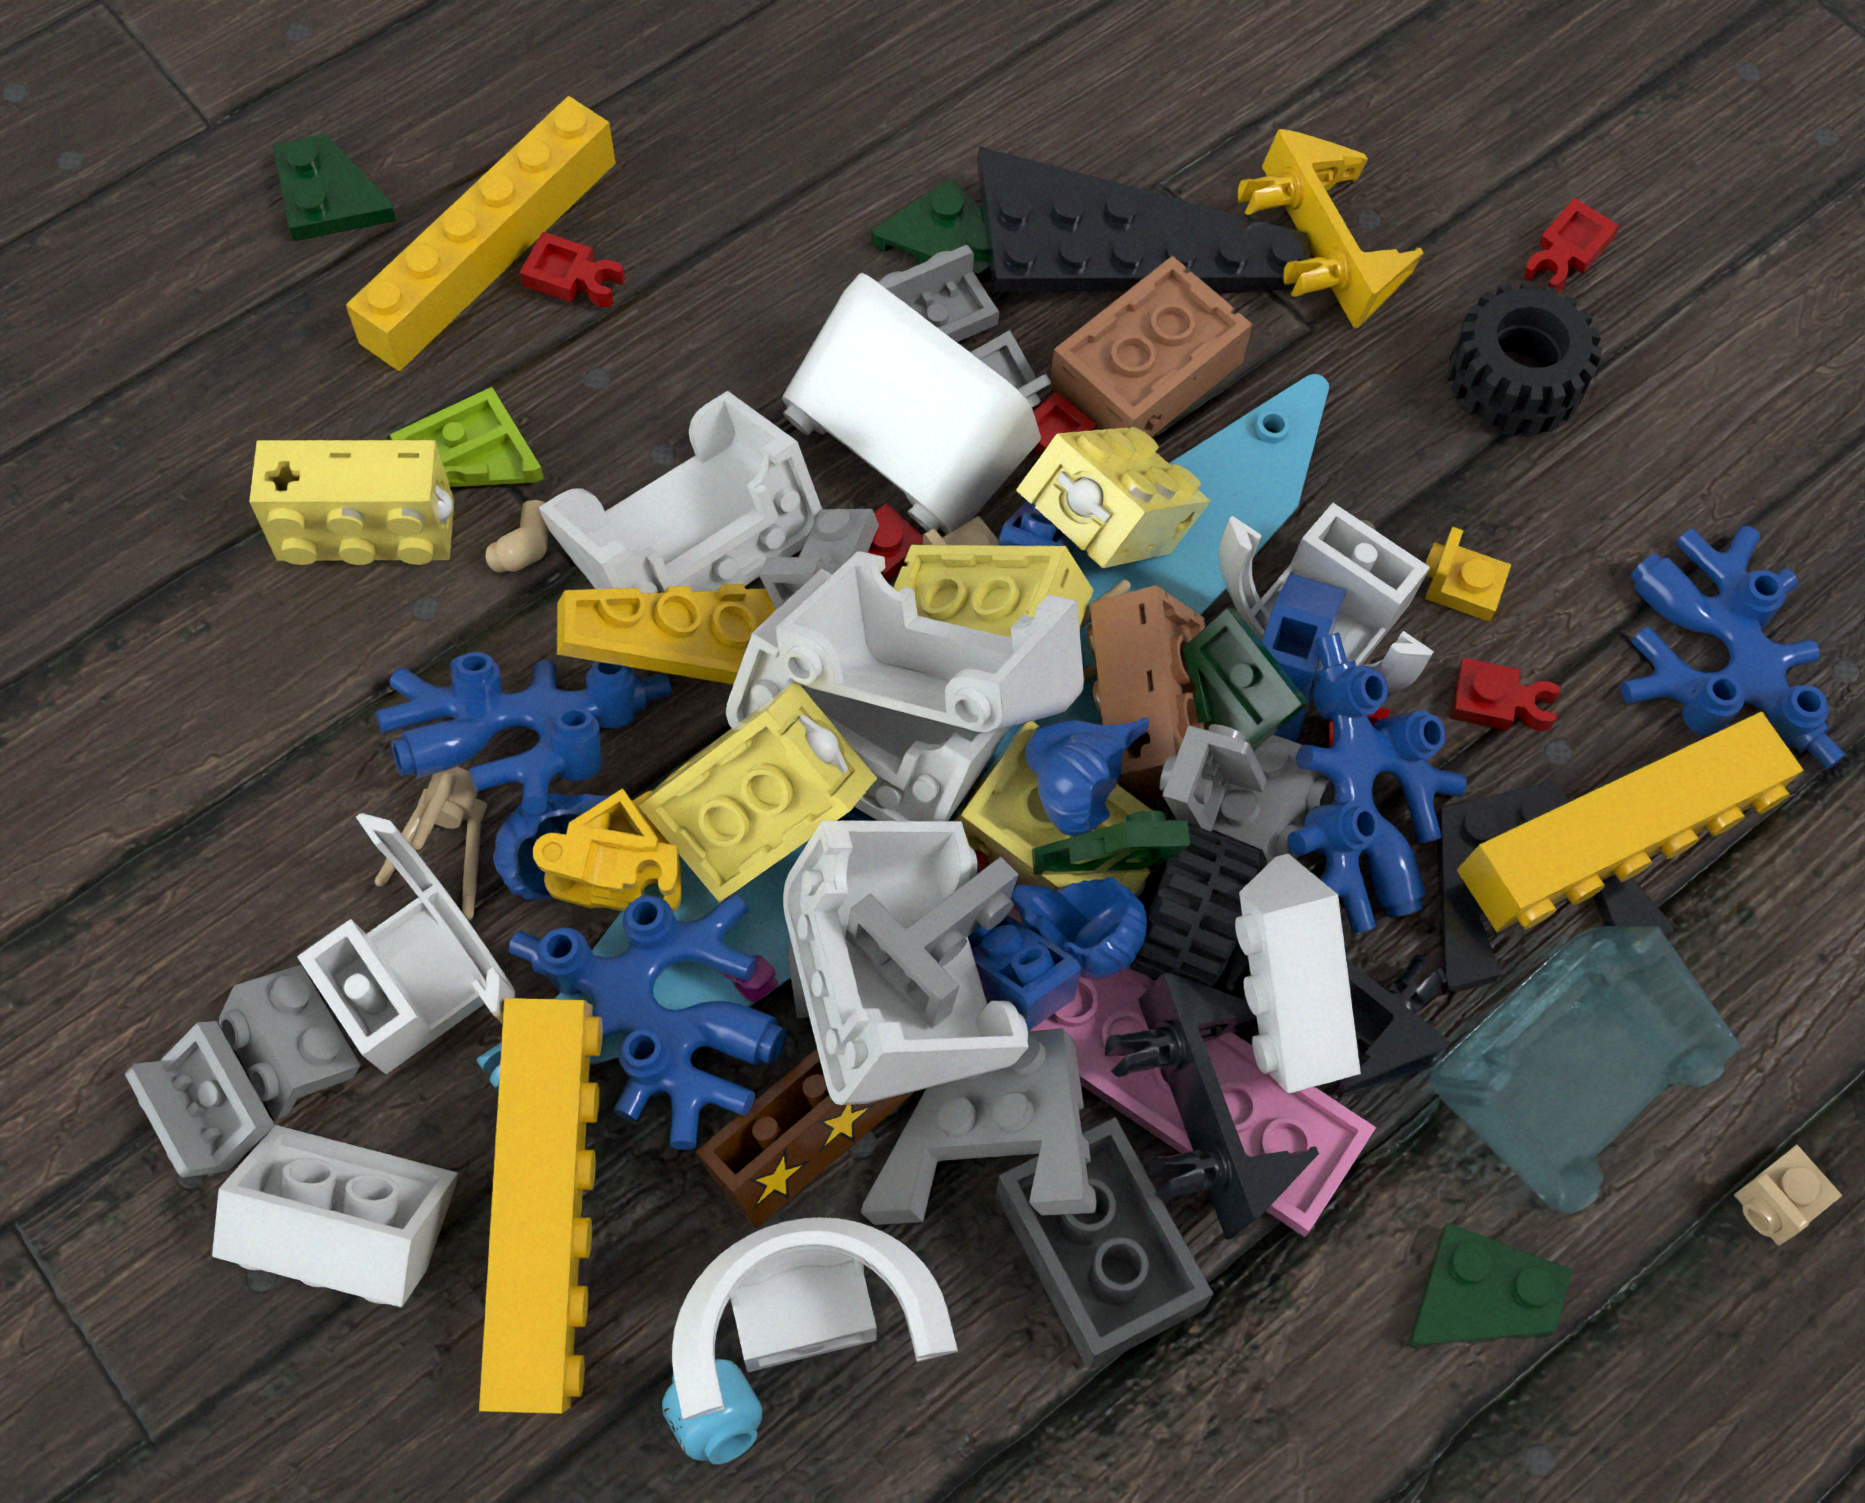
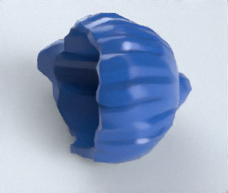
(1079, 769)
(519, 834)
(1089, 920)

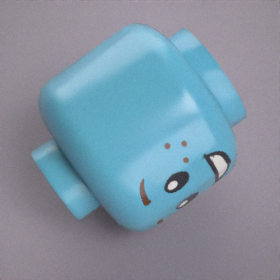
(721, 1434)

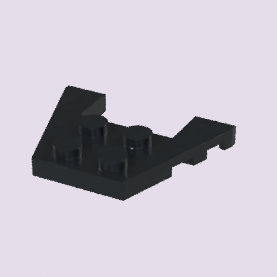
(1463, 827)

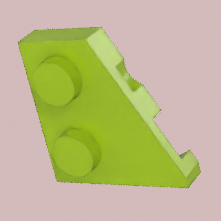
(477, 443)

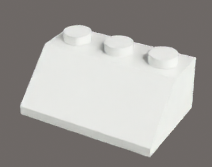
(1297, 977)
(333, 1215)

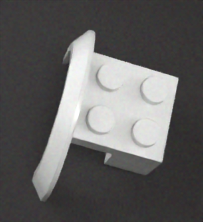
(1346, 555)
(410, 972)
(799, 1296)

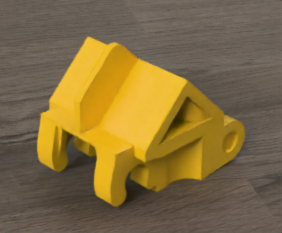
(610, 857)

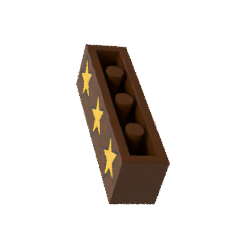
(786, 1140)

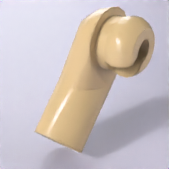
(522, 545)

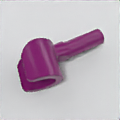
(760, 984)

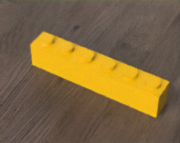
(482, 233)
(1629, 822)
(538, 1207)

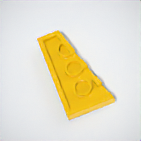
(663, 632)

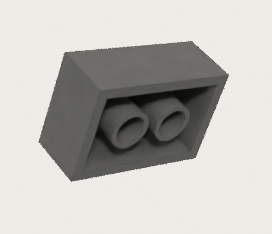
(1113, 1270)

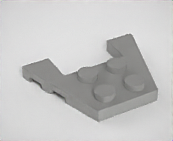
(994, 1115)

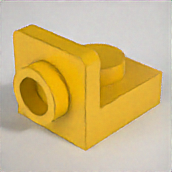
(1465, 578)

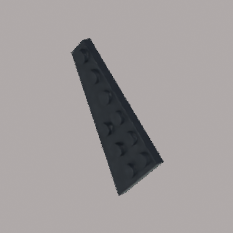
(1094, 234)

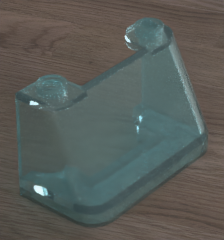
(1583, 1057)

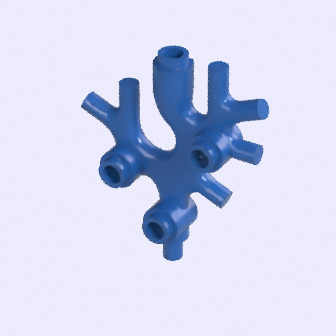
(1737, 618)
(563, 719)
(1356, 757)
(626, 1001)

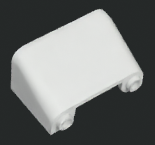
(911, 405)
(703, 520)
(873, 647)
(917, 761)
(863, 1029)

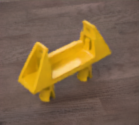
(1299, 180)

